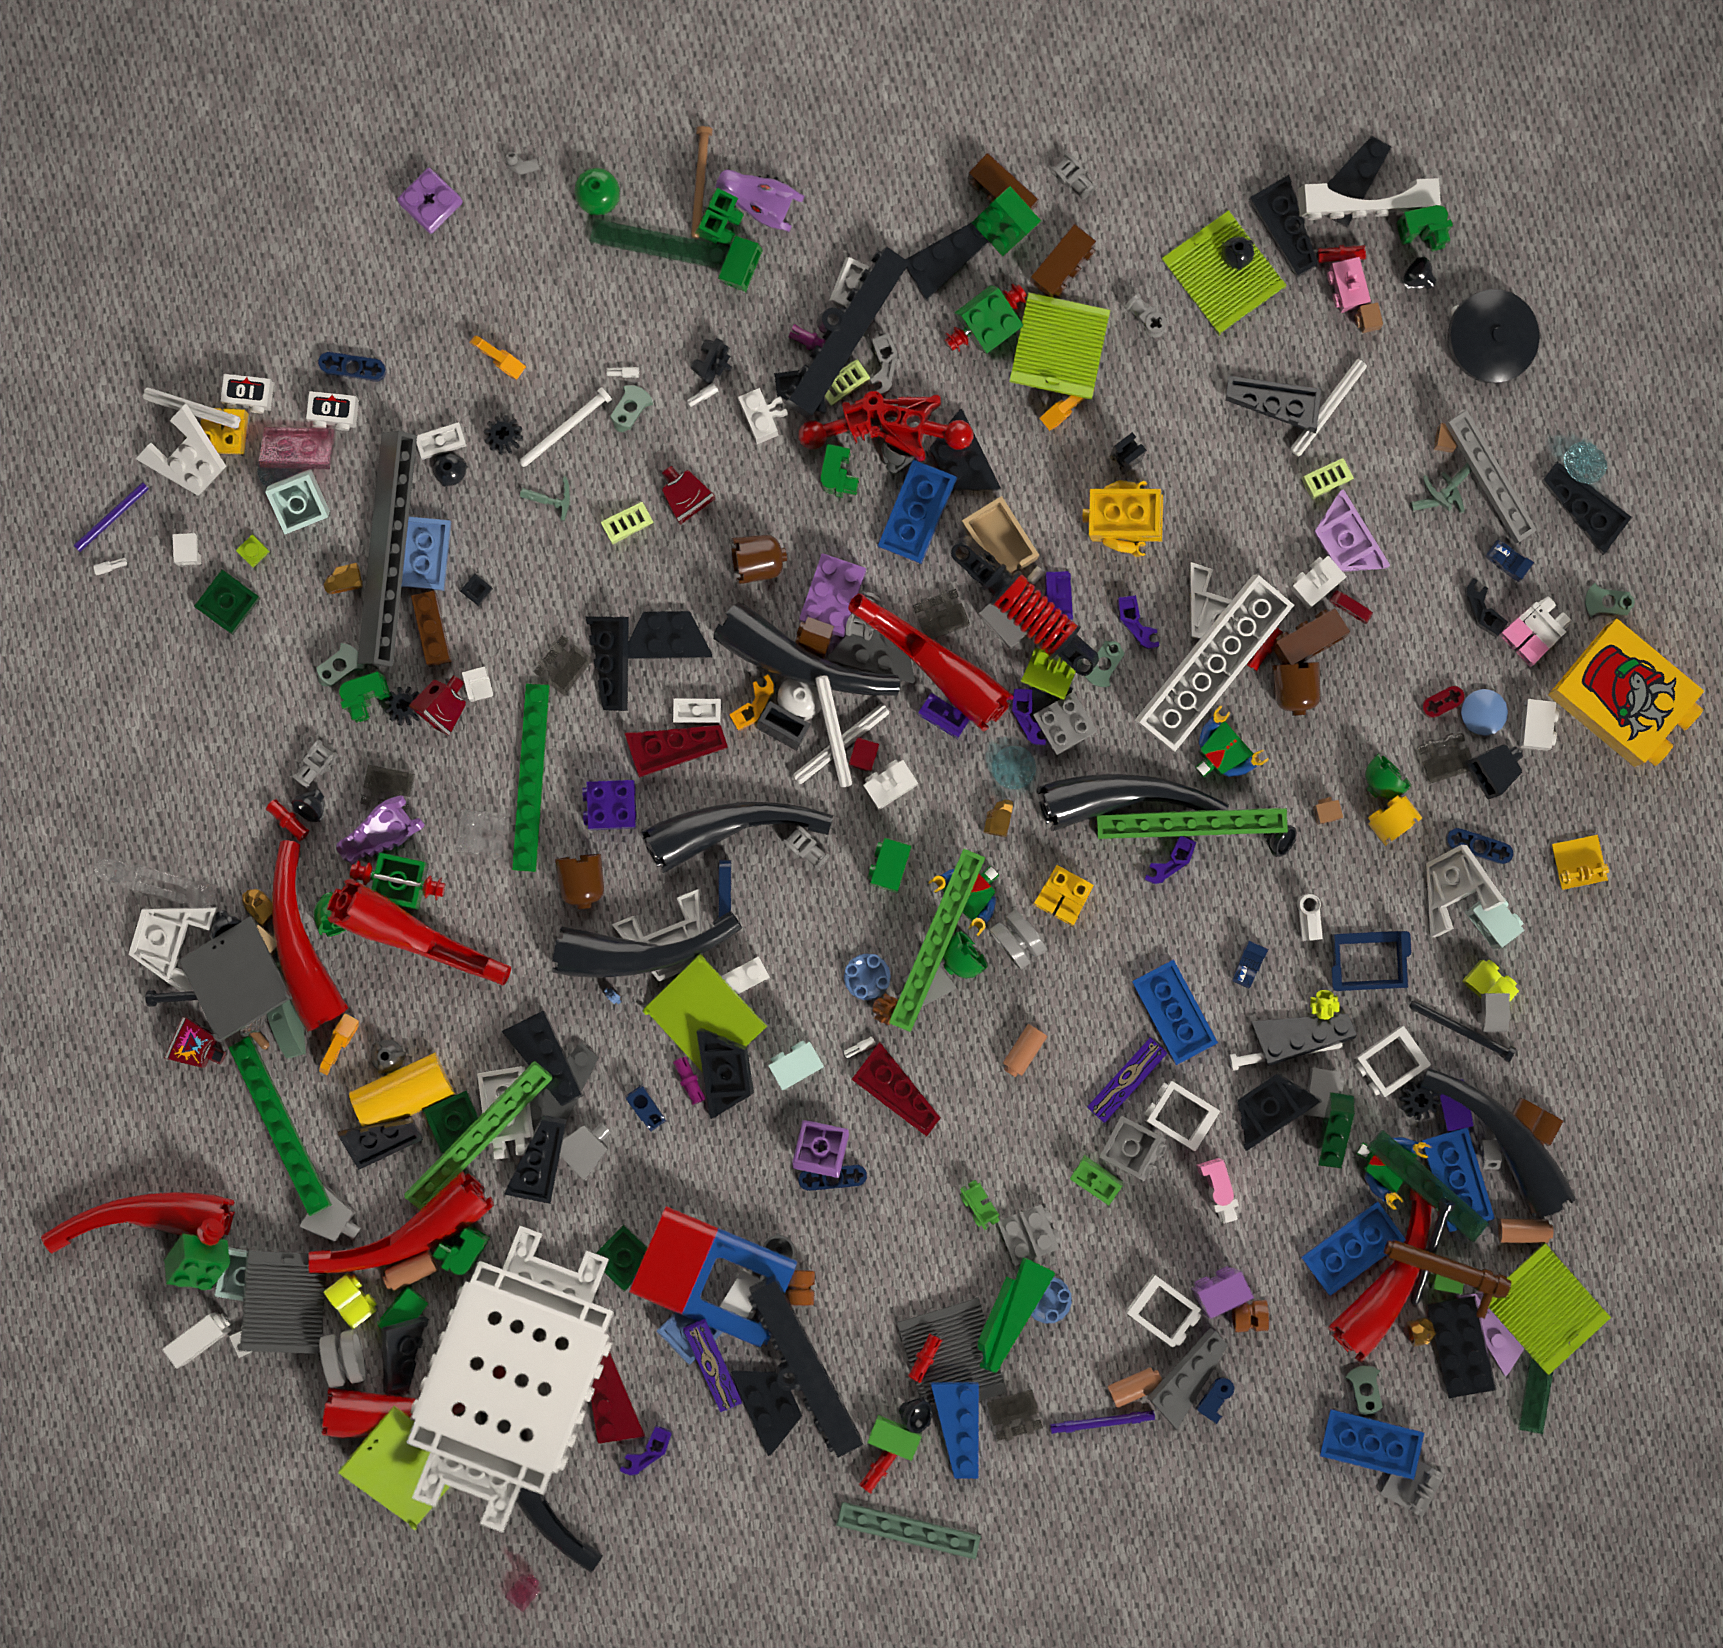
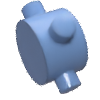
(612, 995)

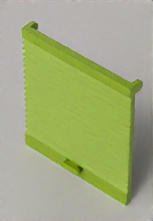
(1216, 288)
(1060, 346)
(705, 1001)
(1548, 1309)
(391, 1468)

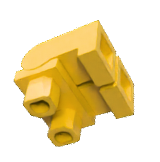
(224, 438)
(1069, 885)

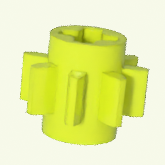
(1324, 1004)

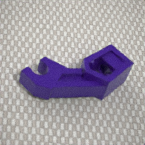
(1139, 632)
(1026, 723)
(1163, 871)
(641, 1461)

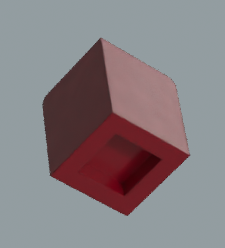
(864, 754)

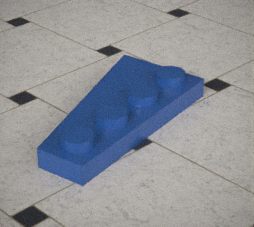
(959, 1419)

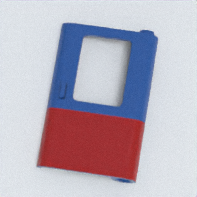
(681, 1262)

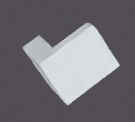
(186, 549)
(477, 684)

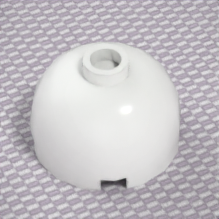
(799, 699)

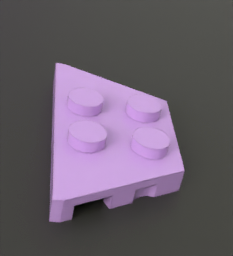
(1348, 538)
(1499, 1340)

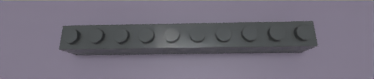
(387, 549)

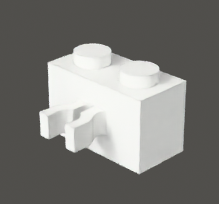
(759, 415)
(1318, 582)
(890, 784)

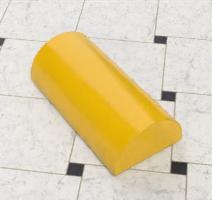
(402, 1092)

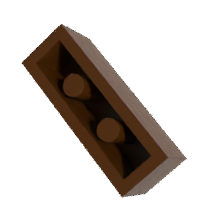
(995, 179)
(1063, 262)
(431, 628)
(1311, 638)

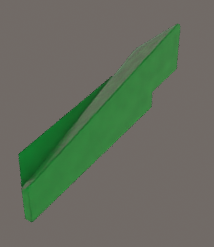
(1012, 1311)

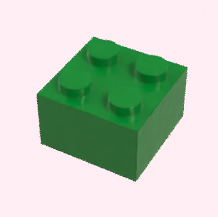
(1006, 221)
(890, 865)

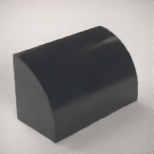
(783, 726)

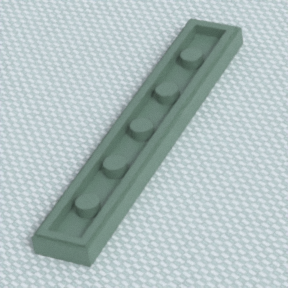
(908, 1530)

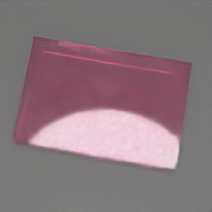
(296, 448)

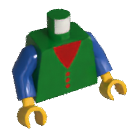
(1224, 750)
(981, 900)
(1379, 1177)

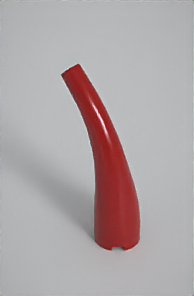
(960, 681)
(384, 922)
(305, 976)
(166, 1212)
(439, 1220)
(1376, 1309)
(358, 1413)

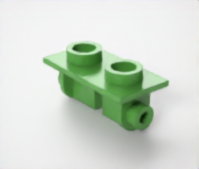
(982, 1213)

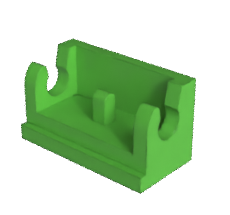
(1096, 1180)
(894, 1438)

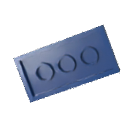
(917, 511)
(1174, 1012)
(1456, 1165)
(1352, 1248)
(1372, 1444)

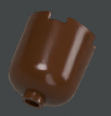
(757, 558)
(1297, 686)
(580, 880)

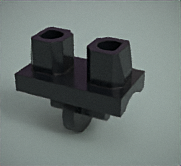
(714, 362)

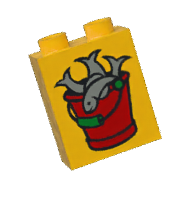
(1628, 695)

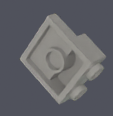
(1133, 1149)
(1029, 1234)

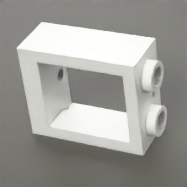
(1412, 1049)
(1201, 1130)
(1143, 1297)
(197, 1339)

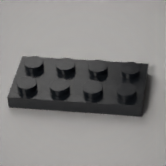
(1462, 1347)

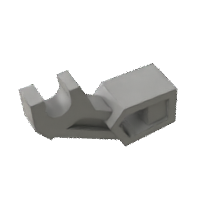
(885, 375)
(1490, 1150)

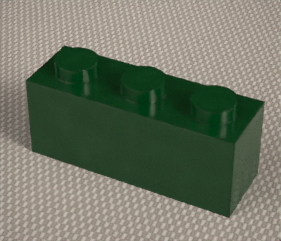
(1335, 1130)

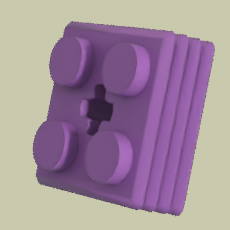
(429, 215)
(811, 1137)

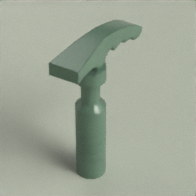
(1453, 483)
(544, 499)
(1428, 503)

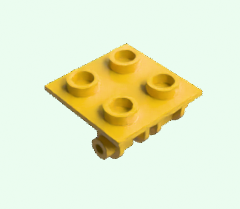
(1580, 862)

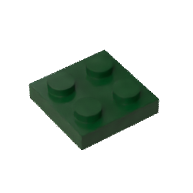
(227, 602)
(451, 1119)
(624, 1255)

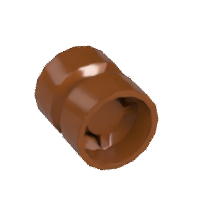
(799, 1288)
(1251, 1316)

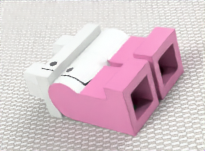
(1541, 625)
(1220, 1189)

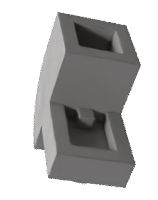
(1495, 1012)

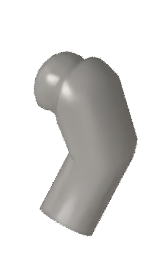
(520, 166)

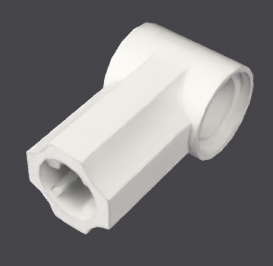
(1310, 921)

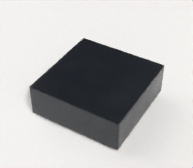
(476, 589)

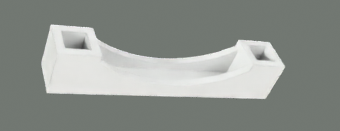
(1319, 200)

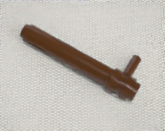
(1482, 1280)

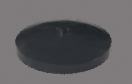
(1493, 336)

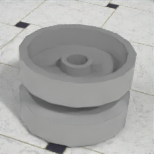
(1021, 937)
(342, 1358)

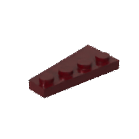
(668, 748)
(893, 1088)
(612, 1407)

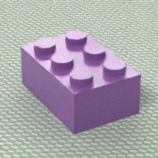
(832, 591)
(1221, 1292)

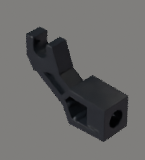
(1478, 607)

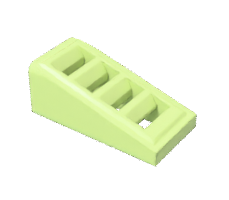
(848, 389)
(1311, 487)
(631, 530)

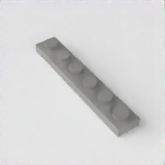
(1490, 476)

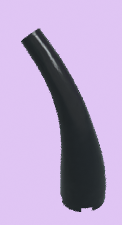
(767, 647)
(1085, 797)
(695, 831)
(601, 955)
(1531, 1164)
(543, 1518)

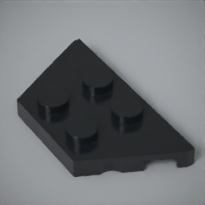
(967, 465)
(667, 637)
(724, 1071)
(1272, 1108)
(769, 1406)

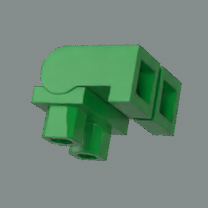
(715, 217)
(1429, 223)
(833, 477)
(358, 692)
(462, 1257)

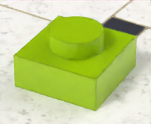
(252, 550)

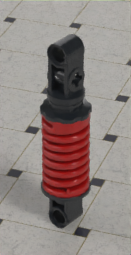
(1028, 606)

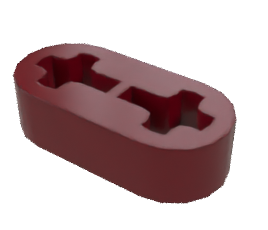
(1351, 606)
(1445, 707)

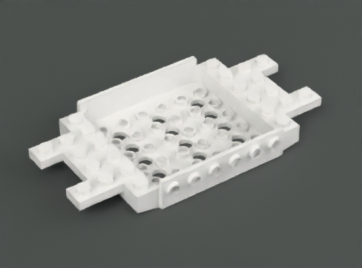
(477, 1455)

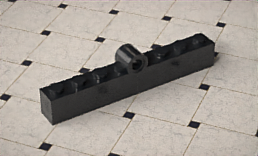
(847, 331)
(805, 1365)

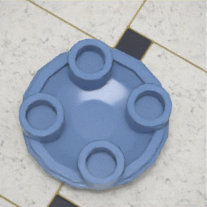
(1484, 712)
(867, 976)
(1054, 1303)

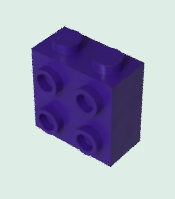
(610, 805)

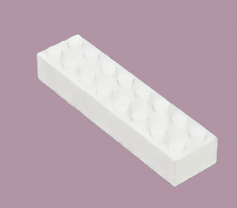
(1214, 662)

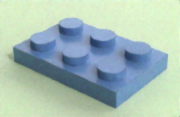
(426, 553)

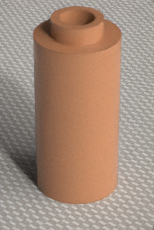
(1024, 1050)
(1524, 1231)
(410, 1271)
(1134, 1387)

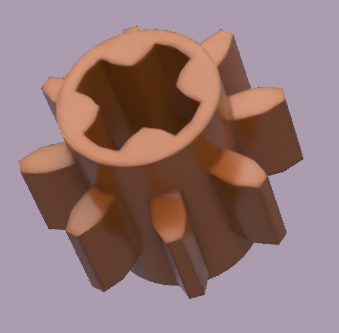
(884, 1008)

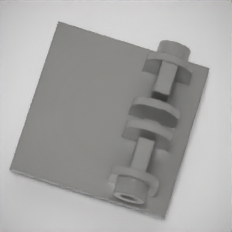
(1065, 723)
(1414, 1493)

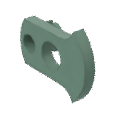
(634, 395)
(1594, 604)
(346, 654)
(1099, 677)
(1365, 1375)

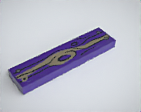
(1127, 1080)
(712, 1365)

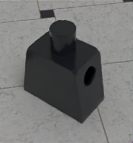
(1495, 769)

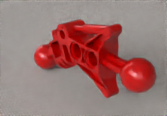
(897, 433)

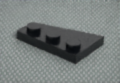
(379, 1140)
(399, 1353)

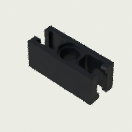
(1127, 453)

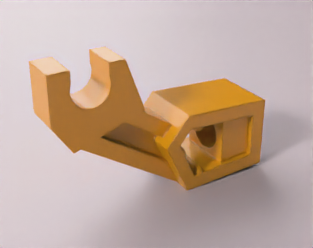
(501, 359)
(1060, 412)
(762, 696)
(340, 1038)

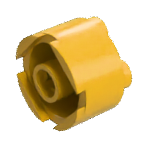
(1394, 820)

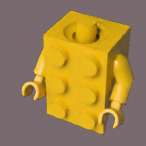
(1125, 516)

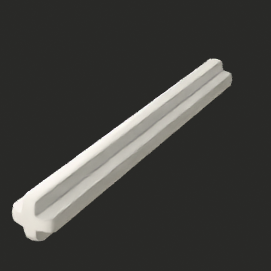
(1330, 405)
(197, 409)
(833, 731)
(848, 738)

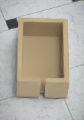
(1001, 535)

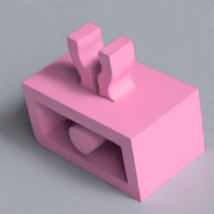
(1348, 284)

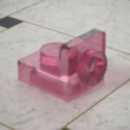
(523, 1591)

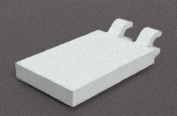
(491, 1086)

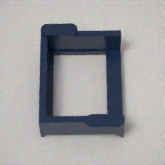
(1403, 948)

